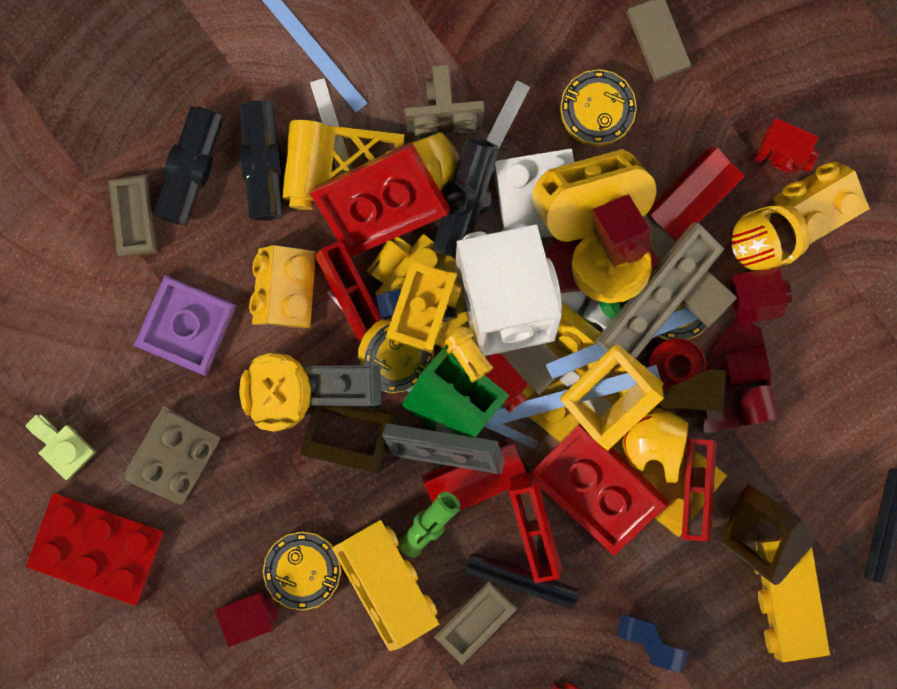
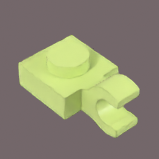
(64, 449)

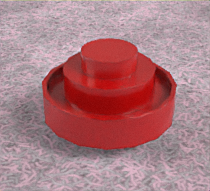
(677, 361)

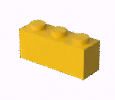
(386, 585)
(793, 609)

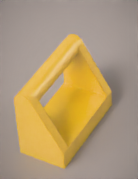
(627, 410)

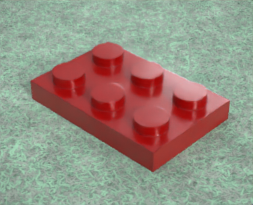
(380, 200)
(599, 489)
(95, 549)

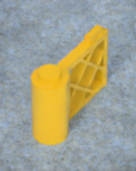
(312, 154)

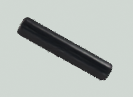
(884, 534)
(521, 581)

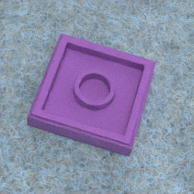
(185, 325)

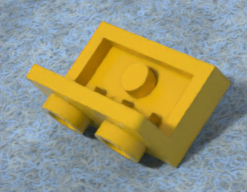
(825, 198)
(283, 287)
(423, 306)

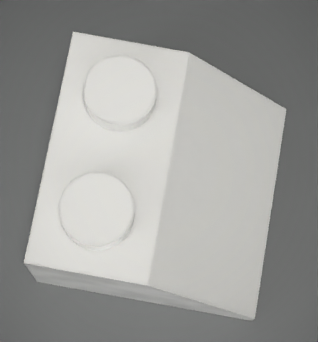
(515, 184)

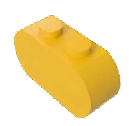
(570, 192)

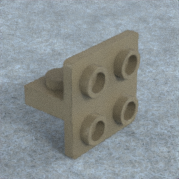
(440, 112)
(171, 456)

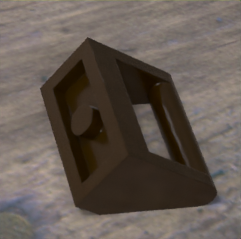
(698, 396)
(342, 456)
(794, 544)

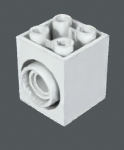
(508, 289)

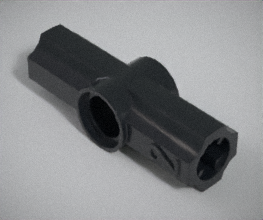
(261, 161)
(188, 165)
(466, 194)

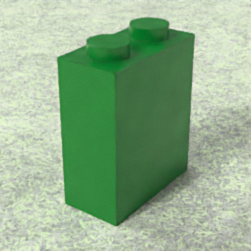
(450, 401)

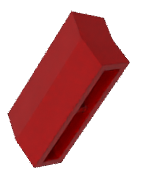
(695, 192)
(343, 295)
(473, 485)
(708, 490)
(548, 569)

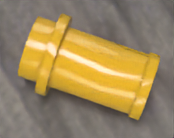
(389, 259)
(468, 354)

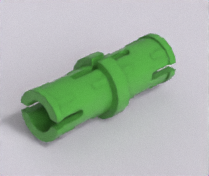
(429, 524)

